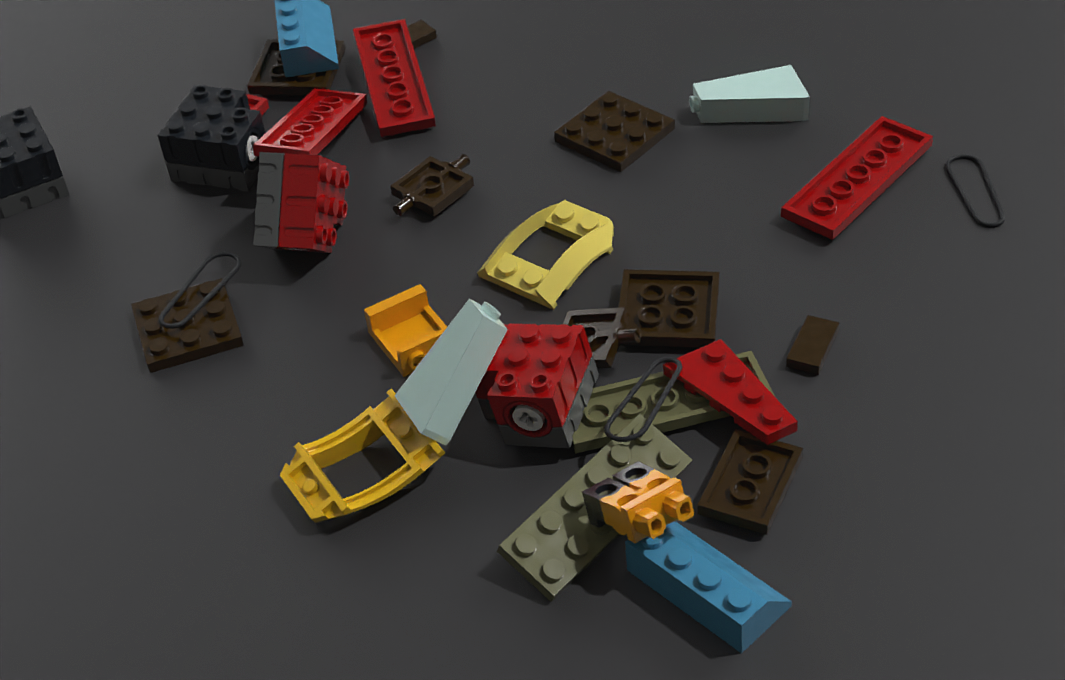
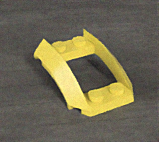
(538, 284)

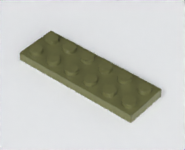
(677, 411)
(558, 537)

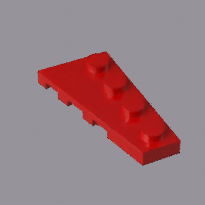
(733, 388)

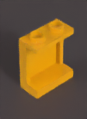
(405, 327)

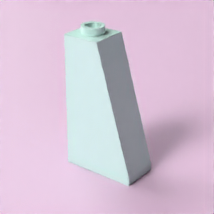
(752, 97)
(451, 371)

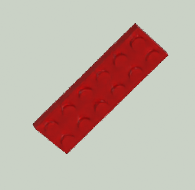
(393, 78)
(312, 123)
(856, 177)

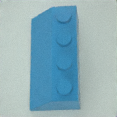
(305, 37)
(706, 585)

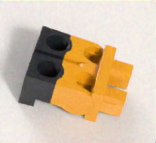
(638, 505)

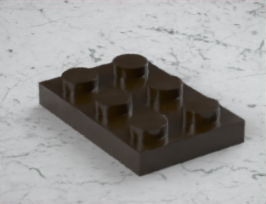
(750, 482)

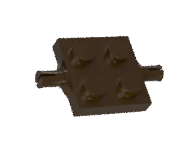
(432, 185)
(604, 331)

